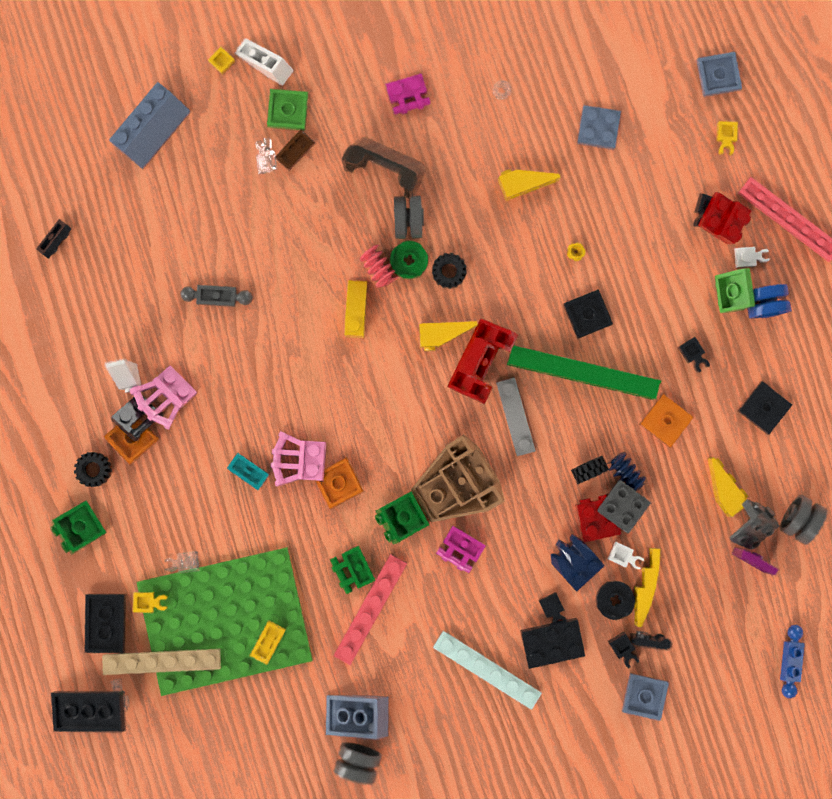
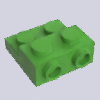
(734, 291)

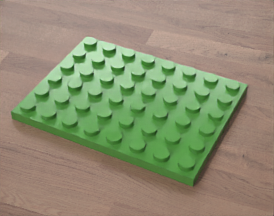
(227, 610)

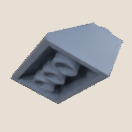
(150, 125)

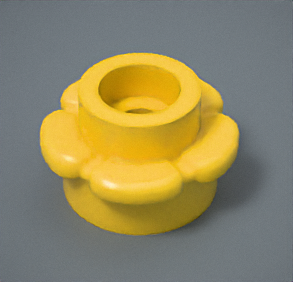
(581, 251)

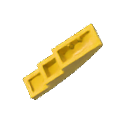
(645, 593)

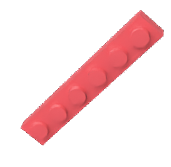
(787, 218)
(370, 609)

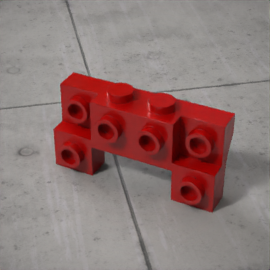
(478, 358)

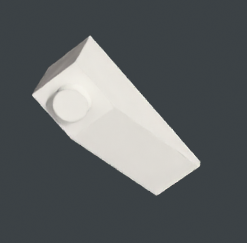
(264, 61)
(124, 374)

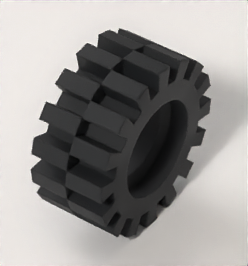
(449, 259)
(81, 466)
(590, 470)

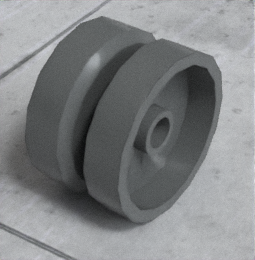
(408, 217)
(803, 519)
(357, 763)

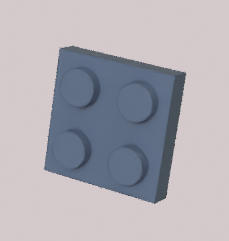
(719, 74)
(598, 127)
(645, 696)

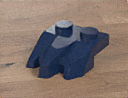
(576, 562)

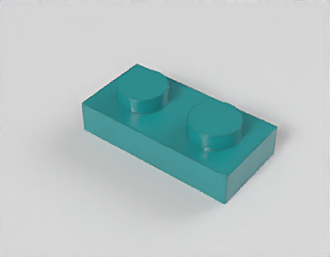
(248, 471)

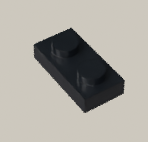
(53, 239)

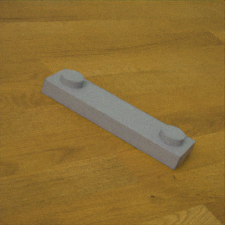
(515, 417)

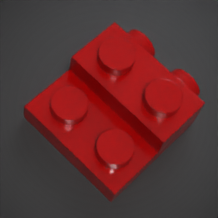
(725, 218)
(592, 523)

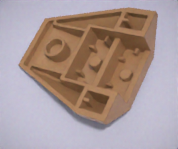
(458, 483)

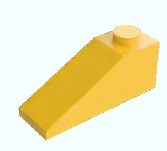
(522, 182)
(355, 309)
(438, 334)

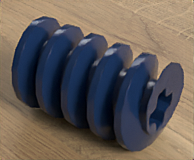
(626, 471)

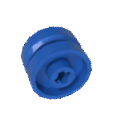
(768, 302)

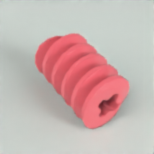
(377, 267)

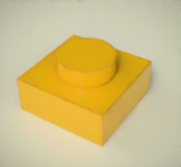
(221, 60)

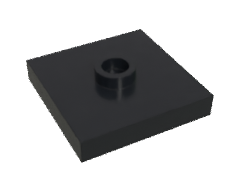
(587, 314)
(765, 407)

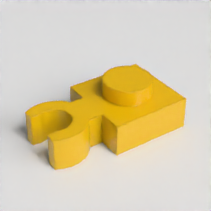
(726, 134)
(145, 602)

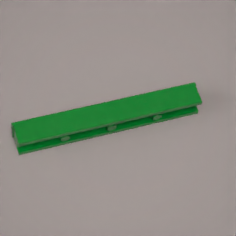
(583, 372)

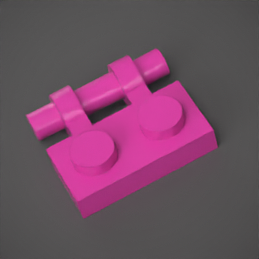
(406, 89)
(465, 545)

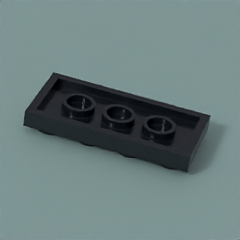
(88, 711)

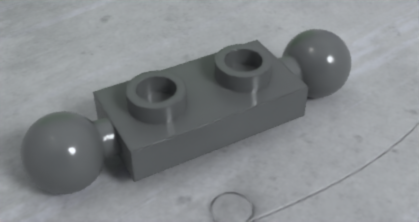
(216, 295)

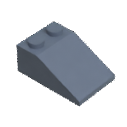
(357, 716)

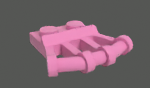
(173, 387)
(311, 460)

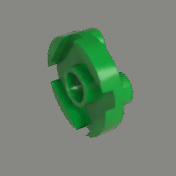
(418, 254)

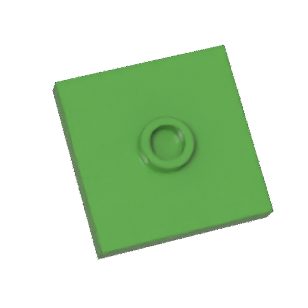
(287, 109)

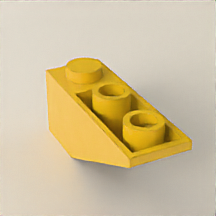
(726, 492)

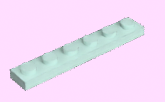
(487, 670)

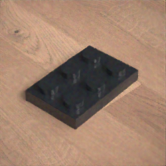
(105, 623)
(552, 643)

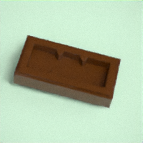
(295, 150)

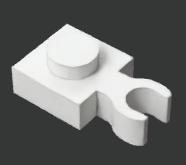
(748, 256)
(622, 555)

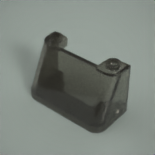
(365, 150)

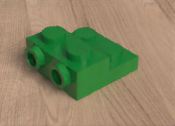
(401, 518)
(77, 528)

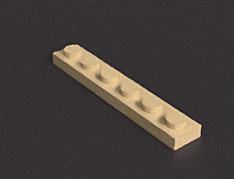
(161, 661)

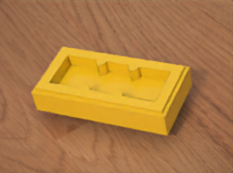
(267, 642)

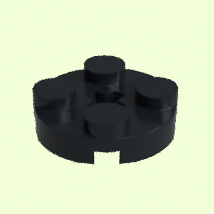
(625, 595)

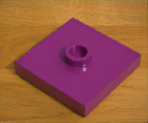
(755, 560)

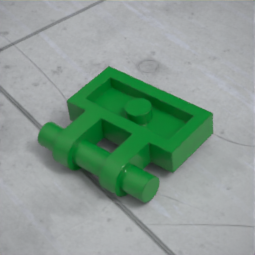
(358, 569)

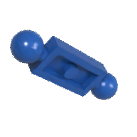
(792, 661)

